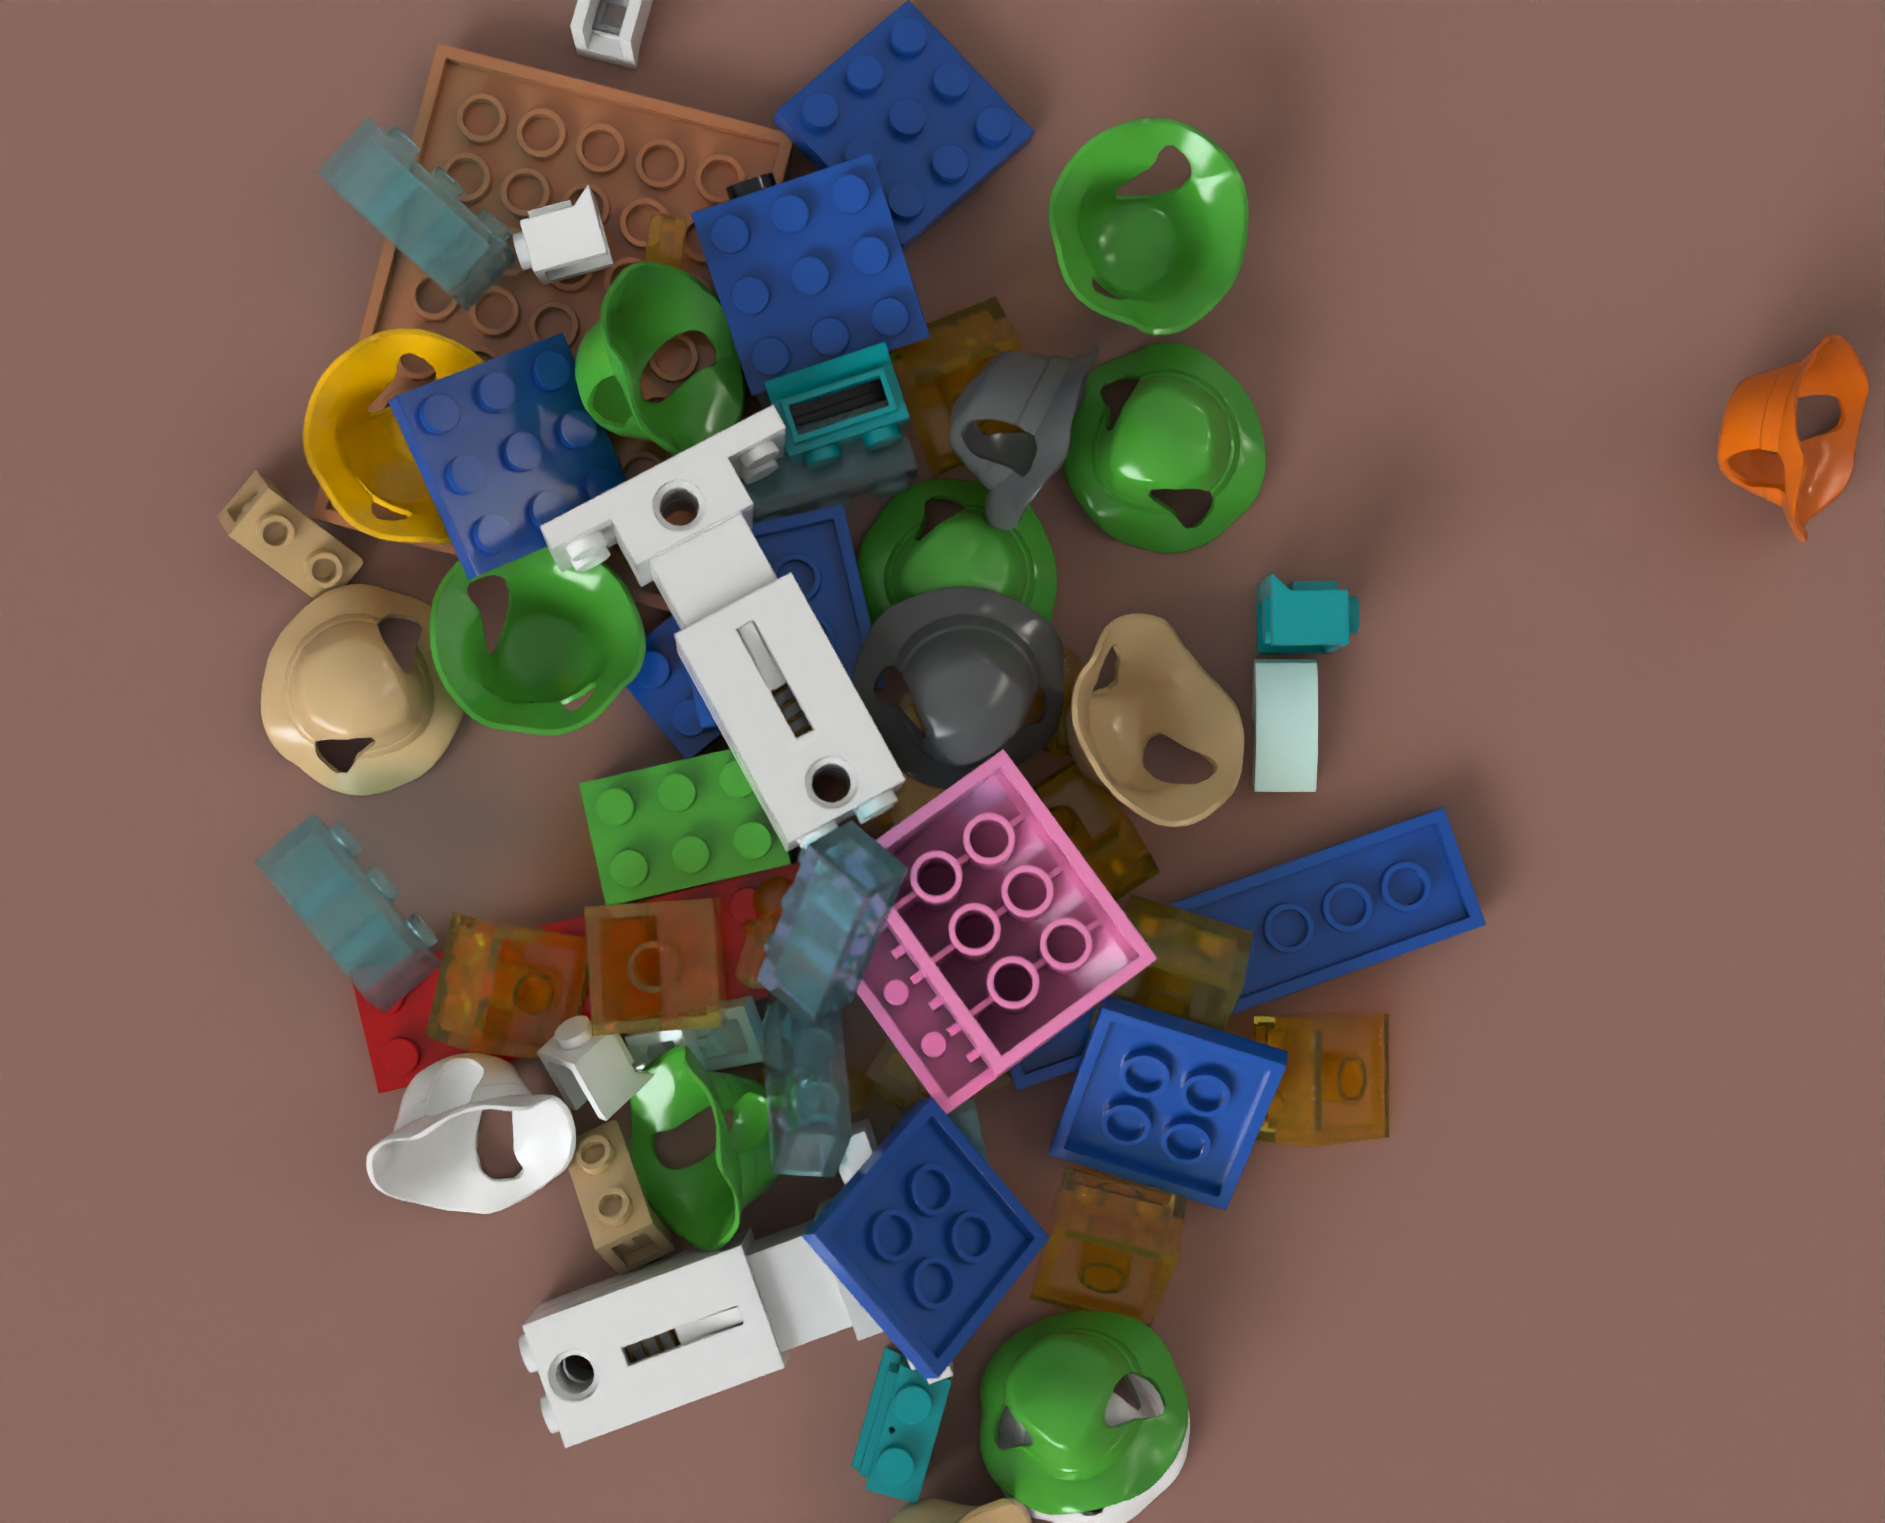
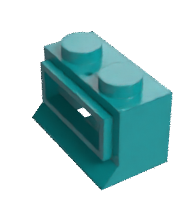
(829, 377)
(1303, 617)
(913, 1411)

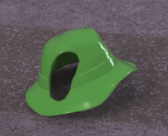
(1158, 252)
(638, 316)
(1178, 430)
(955, 552)
(555, 645)
(707, 1197)
(1058, 1387)

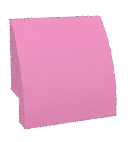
(991, 935)

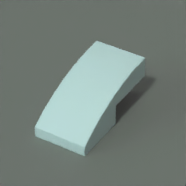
(1285, 725)
(718, 1048)

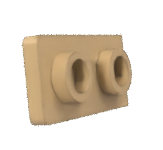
(287, 538)
(614, 1200)

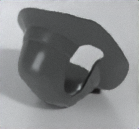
(1034, 394)
(972, 677)

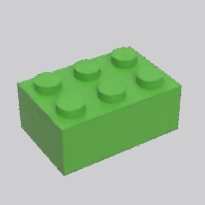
(678, 827)

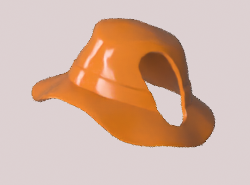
(1763, 416)

